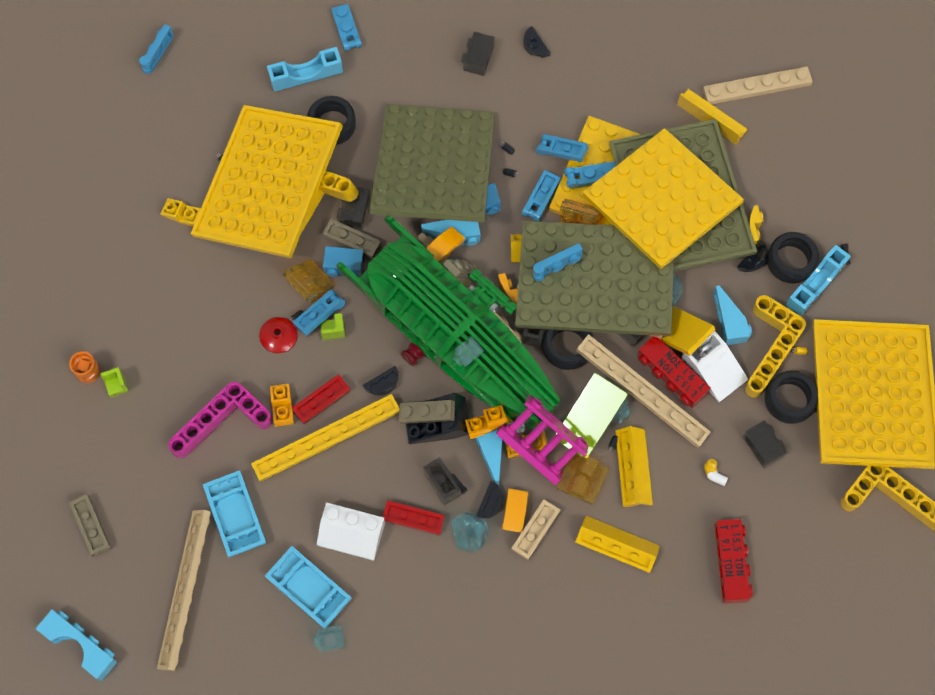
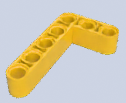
(334, 186)
(778, 346)
(895, 493)

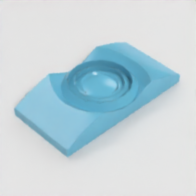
(234, 514)
(308, 587)

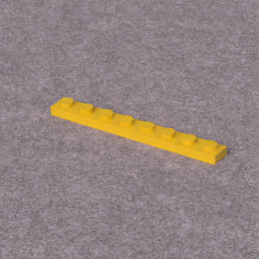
(325, 438)

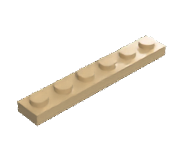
(757, 85)

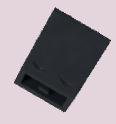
(443, 430)

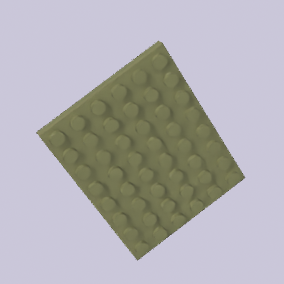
(433, 163)
(732, 235)
(604, 292)

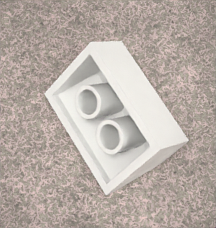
(350, 531)

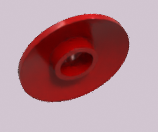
(278, 343)

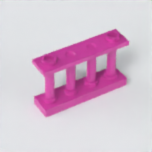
(538, 458)

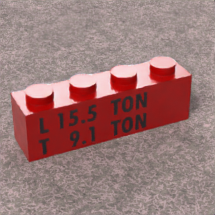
(673, 371)
(732, 561)

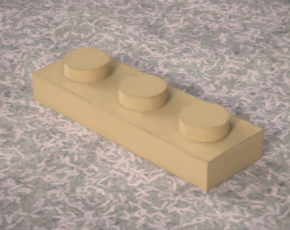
(535, 529)

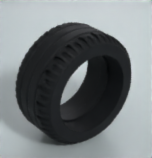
(337, 104)
(798, 241)
(558, 360)
(799, 380)

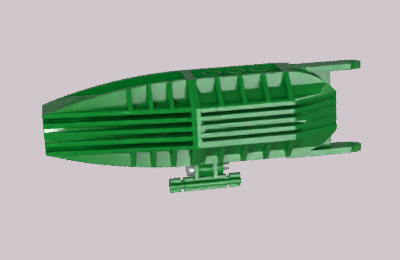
(442, 314)

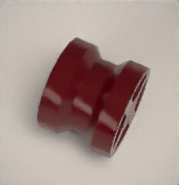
(412, 354)

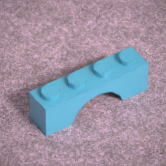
(323, 65)
(818, 281)
(96, 660)

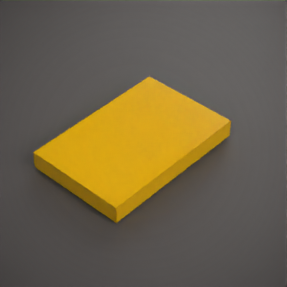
(687, 331)

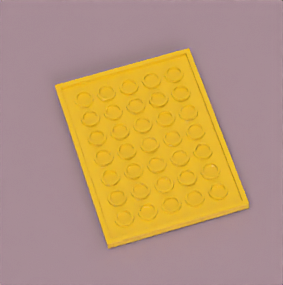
(267, 181)
(875, 394)

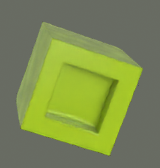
(333, 328)
(115, 382)

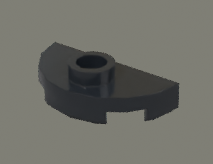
(534, 44)
(756, 261)
(383, 383)
(491, 502)

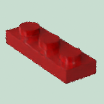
(321, 399)
(413, 518)

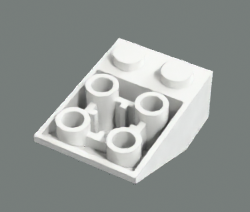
(716, 367)

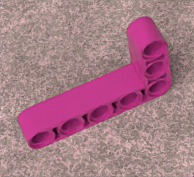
(218, 416)

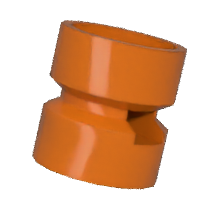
(84, 367)

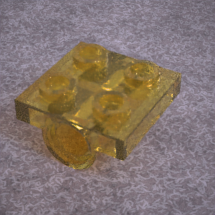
(575, 213)
(309, 280)
(582, 478)

